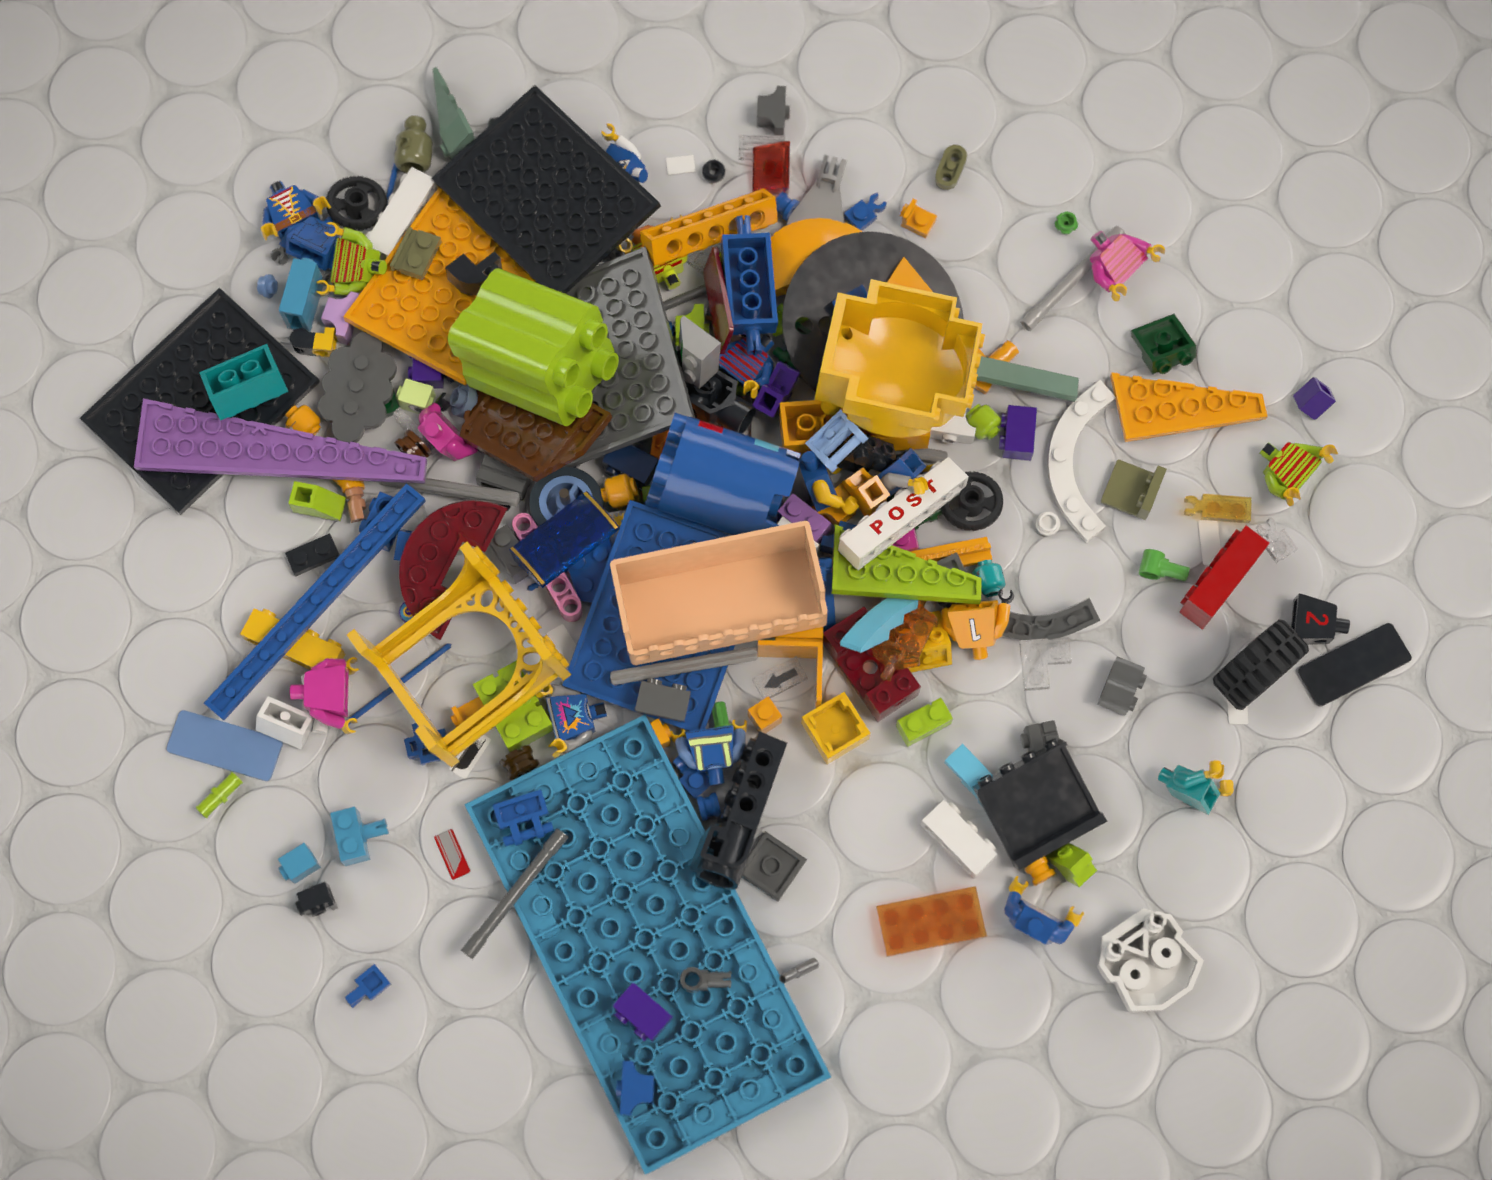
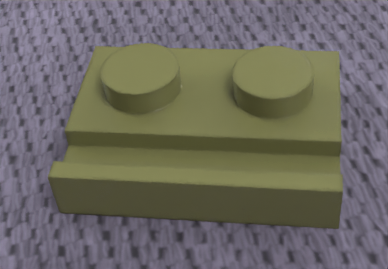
(415, 253)

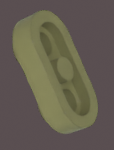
(950, 168)

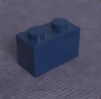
(632, 462)

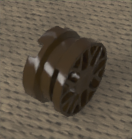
(519, 762)

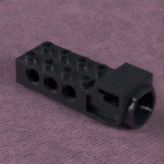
(736, 827)

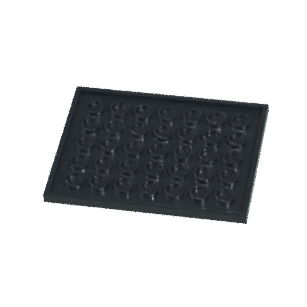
(546, 192)
(172, 376)

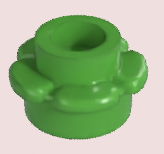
(1066, 217)

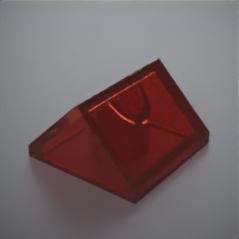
(771, 167)

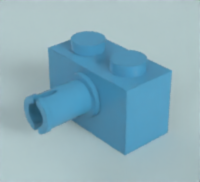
(353, 835)

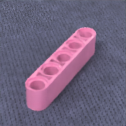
(563, 598)

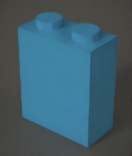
(300, 295)

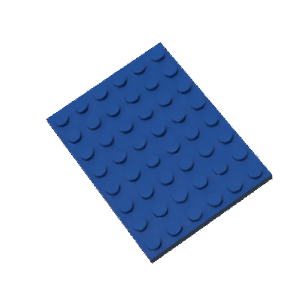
(602, 639)

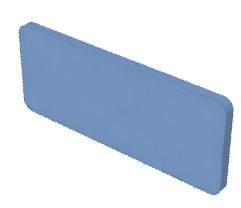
(224, 745)

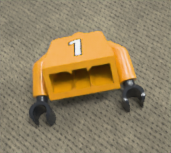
(976, 624)

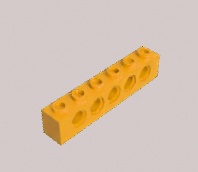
(707, 226)

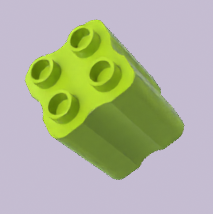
(533, 347)

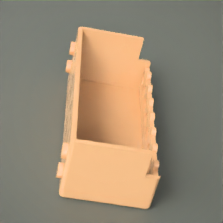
(720, 592)

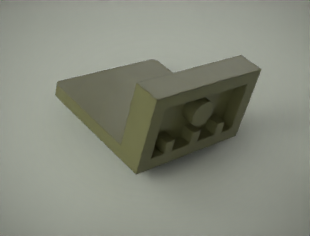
(1133, 489)

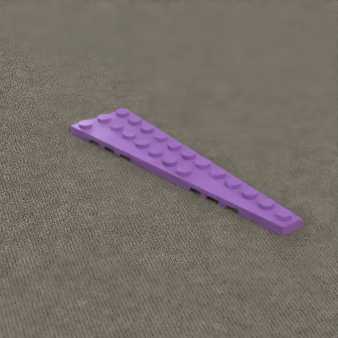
(201, 443)

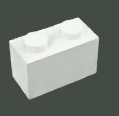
(284, 722)

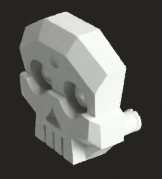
(1160, 978)

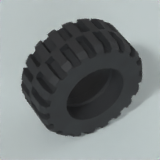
(1260, 664)

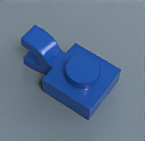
(693, 782)
(370, 984)

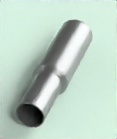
(800, 970)

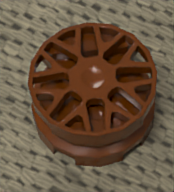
(412, 445)

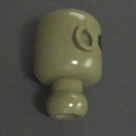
(413, 146)

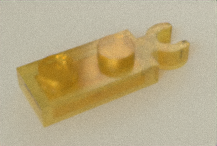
(1220, 508)

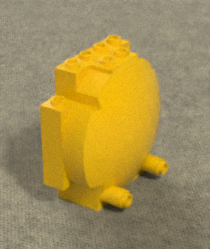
(899, 360)

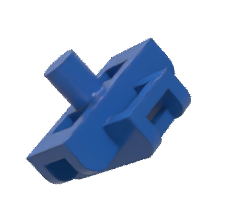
(424, 755)

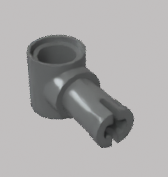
(707, 979)

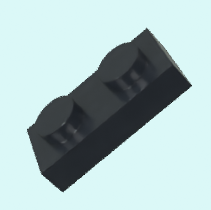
(312, 554)

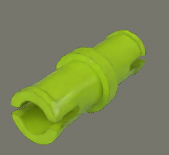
(219, 794)

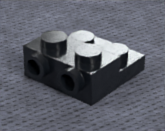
(871, 454)

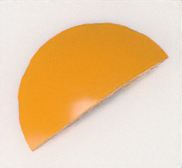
(797, 242)

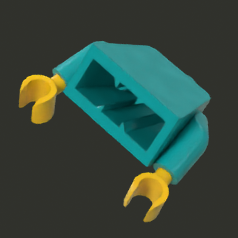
(1196, 787)

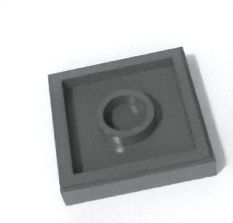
(772, 866)

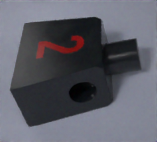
(1316, 620)

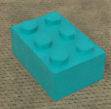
(243, 382)

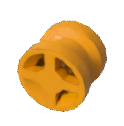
(1039, 871)

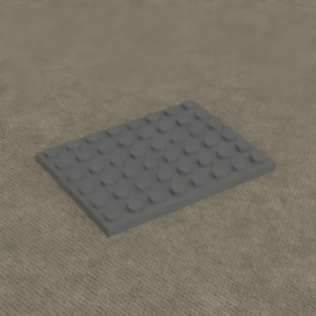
(649, 373)

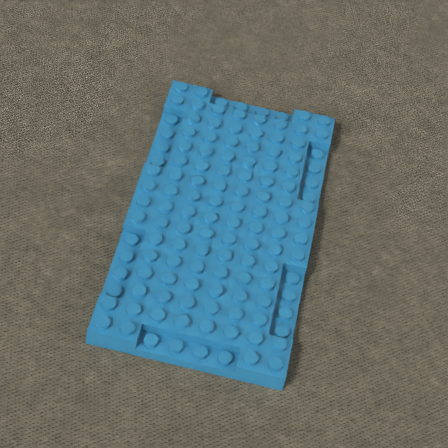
(630, 910)

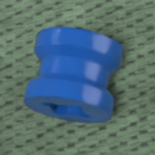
(785, 205)
(708, 806)

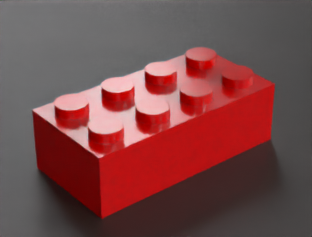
(1222, 578)

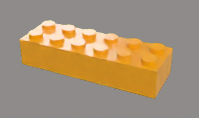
(804, 418)

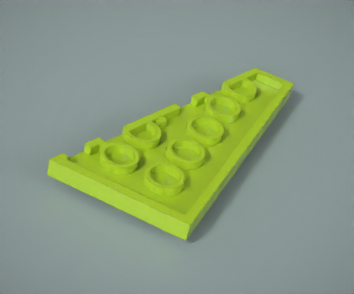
(902, 576)

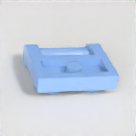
(831, 436)

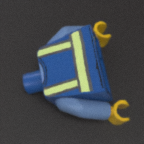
(712, 749)

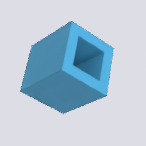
(298, 864)

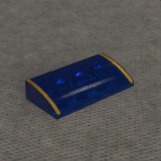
(564, 539)

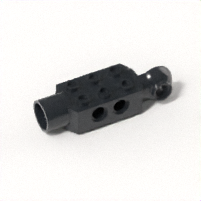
(719, 404)

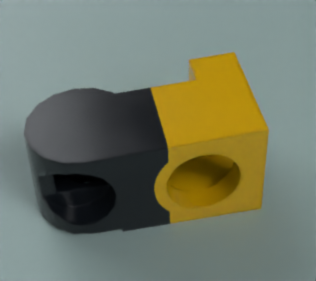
(314, 343)

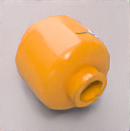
(303, 419)
(619, 490)

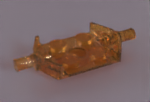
(905, 649)

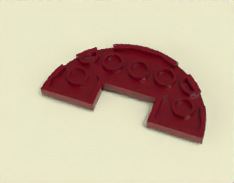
(435, 545)

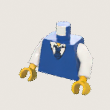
(625, 155)

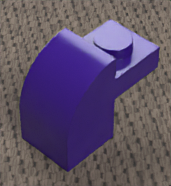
(778, 390)

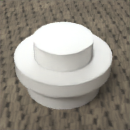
(1047, 523)

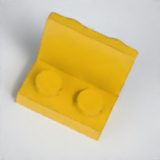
(937, 648)

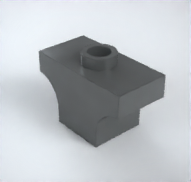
(773, 111)

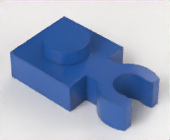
(863, 214)

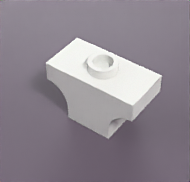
(954, 431)

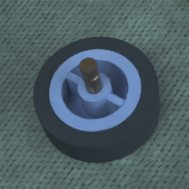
(559, 490)

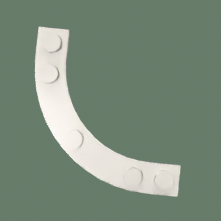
(1060, 460)

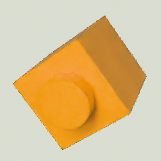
(765, 715)

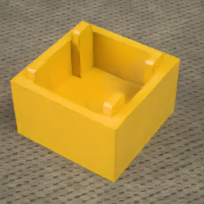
(835, 728)

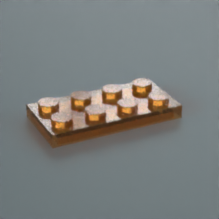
(931, 921)

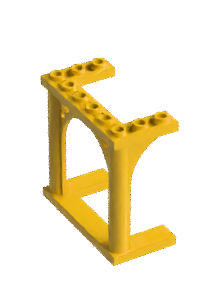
(475, 579)

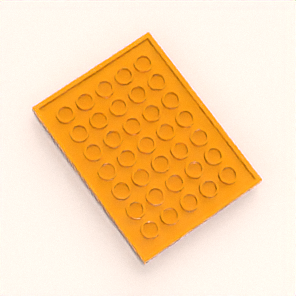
(419, 313)

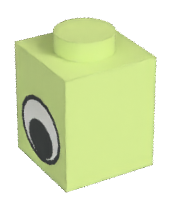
(415, 396)

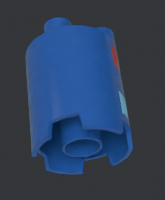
(721, 477)

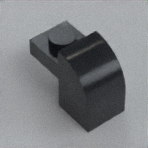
(468, 276)

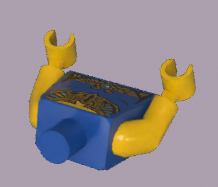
(821, 485)

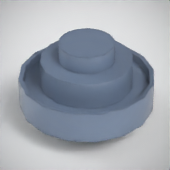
(463, 399)

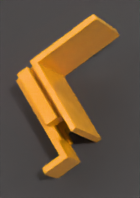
(800, 645)

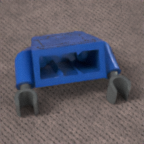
(309, 241)

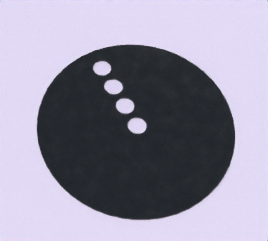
(839, 269)

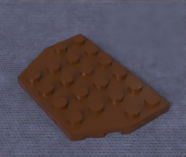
(529, 440)

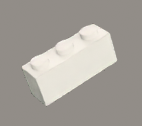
(959, 838)

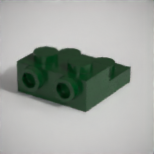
(1164, 344)

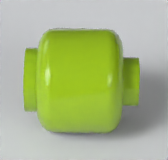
(984, 420)

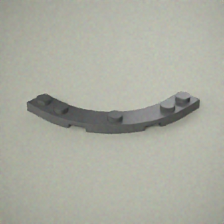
(1039, 626)

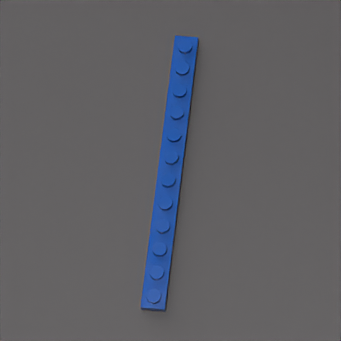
(314, 602)

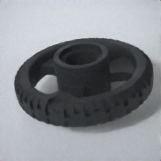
(355, 194)
(993, 504)

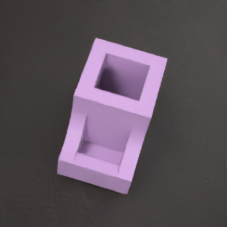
(333, 316)

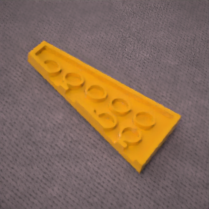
(1172, 407)

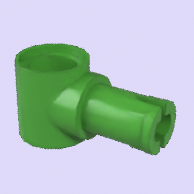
(1156, 565)

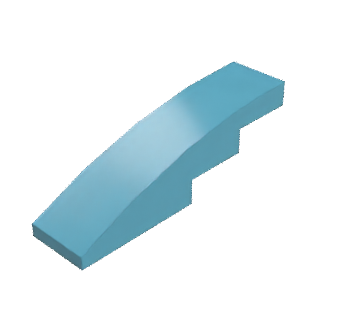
(877, 623)
(966, 767)

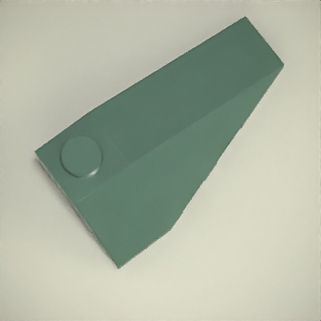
(452, 122)

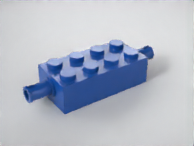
(749, 283)

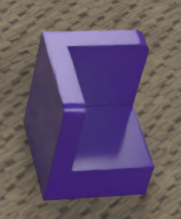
(1314, 398)

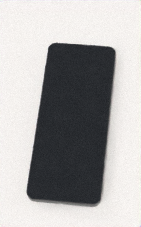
(1354, 664)

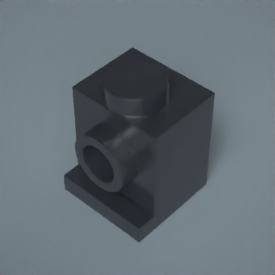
(315, 900)

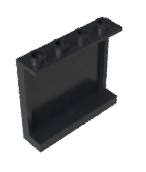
(1038, 803)

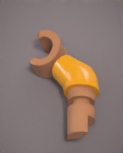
(354, 492)

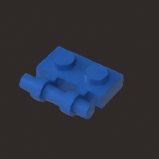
(521, 810)

